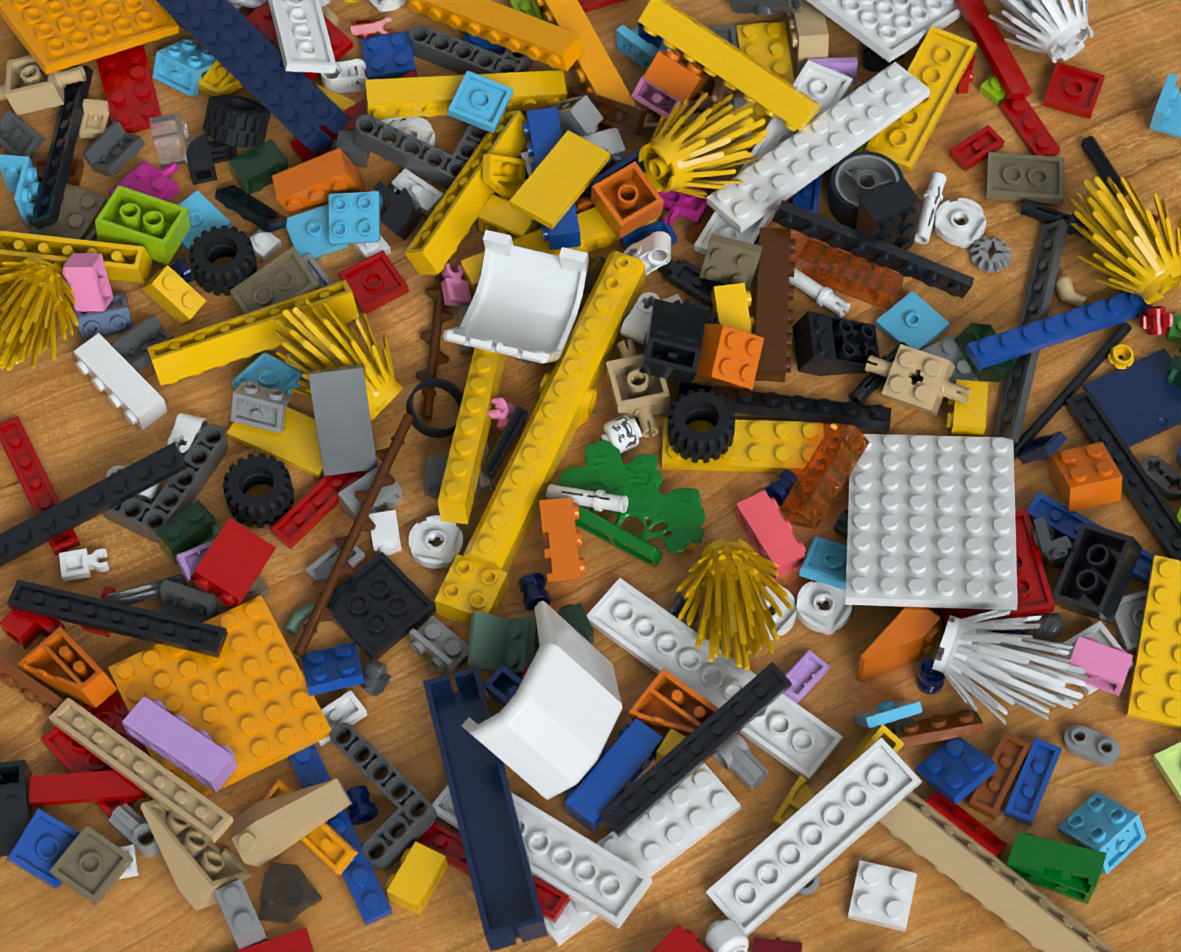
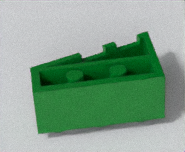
(1057, 865)

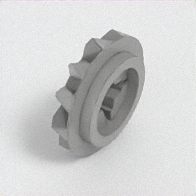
(980, 257)

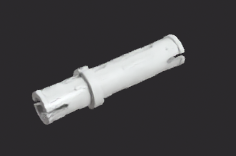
(932, 199)
(822, 295)
(598, 500)

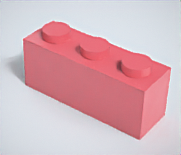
(770, 533)

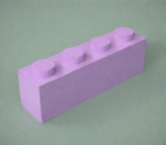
(180, 744)

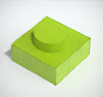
(993, 90)

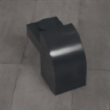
(202, 156)
(403, 212)

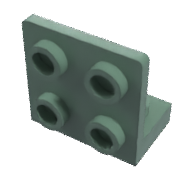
(501, 641)

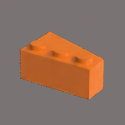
(313, 181)
(561, 540)
(67, 669)
(671, 705)

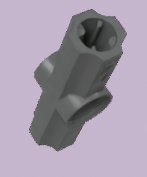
(765, 7)

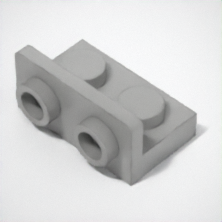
(260, 406)
(440, 645)

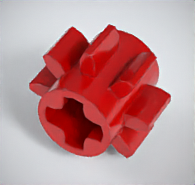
(1156, 320)

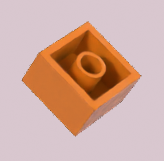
(676, 74)
(627, 200)
(729, 356)
(1085, 476)

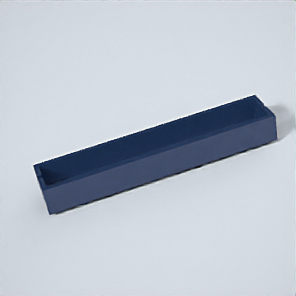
(260, 69)
(485, 814)

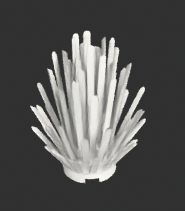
(1049, 26)
(987, 658)

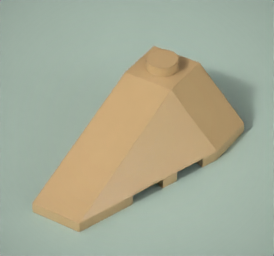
(281, 821)
(191, 857)

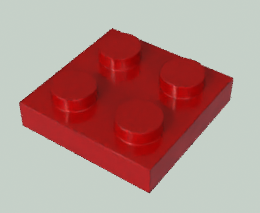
(1073, 90)
(374, 282)

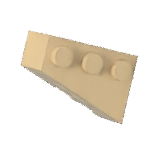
(808, 34)

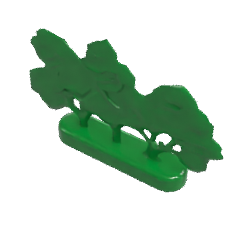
(640, 483)

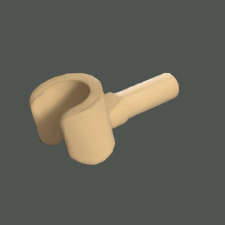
(704, 104)

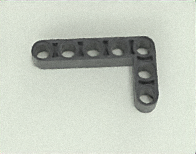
(463, 56)
(424, 152)
(173, 490)
(390, 785)

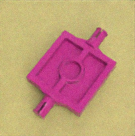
(151, 181)
(685, 205)

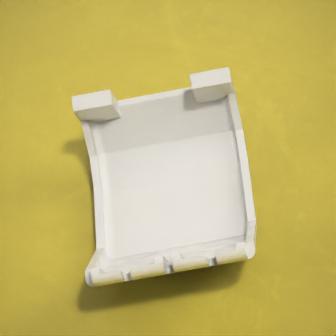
(523, 301)
(559, 713)

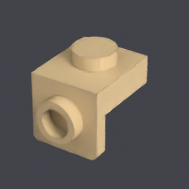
(95, 118)

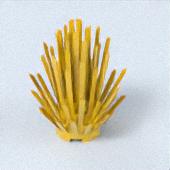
(684, 155)
(1131, 240)
(29, 305)
(335, 351)
(733, 600)

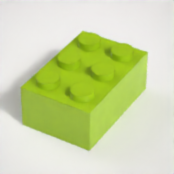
(143, 221)

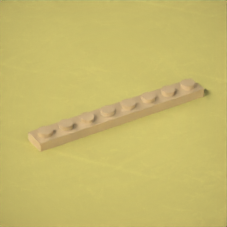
(141, 770)

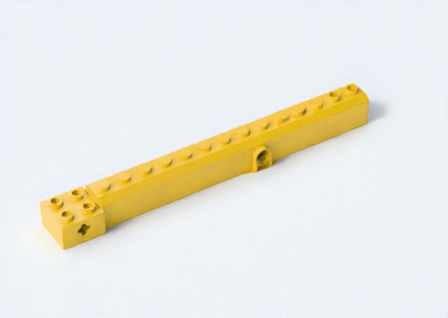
(565, 402)

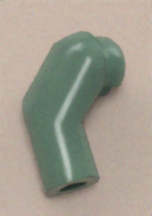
(298, 618)

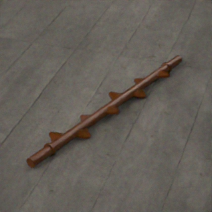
(433, 337)
(346, 544)

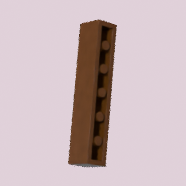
(772, 302)

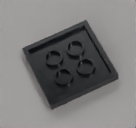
(379, 606)

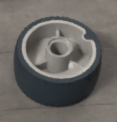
(856, 178)

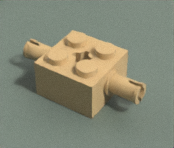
(33, 90)
(635, 392)
(923, 395)

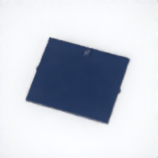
(1139, 398)

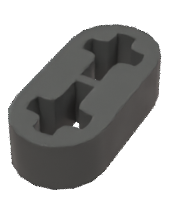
(1163, 477)

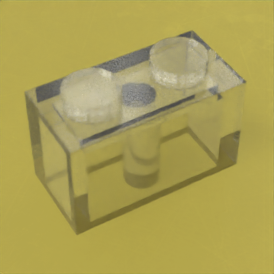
(170, 139)

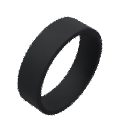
(420, 426)

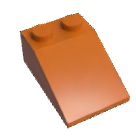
(900, 643)

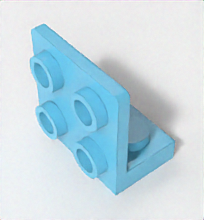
(635, 47)
(182, 66)
(1168, 109)
(23, 181)
(355, 217)
(1105, 827)

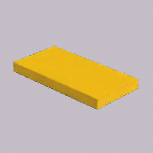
(560, 179)
(294, 446)

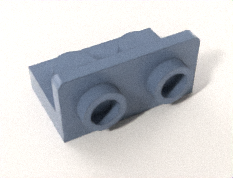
(113, 320)

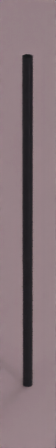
(1071, 388)

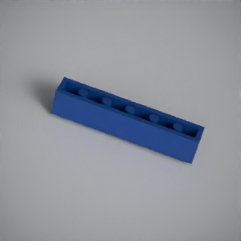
(544, 134)

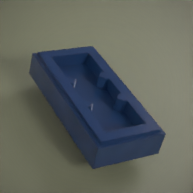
(1041, 447)

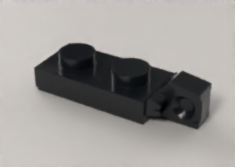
(686, 278)

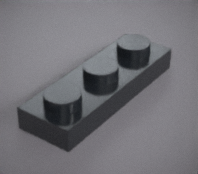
(250, 208)

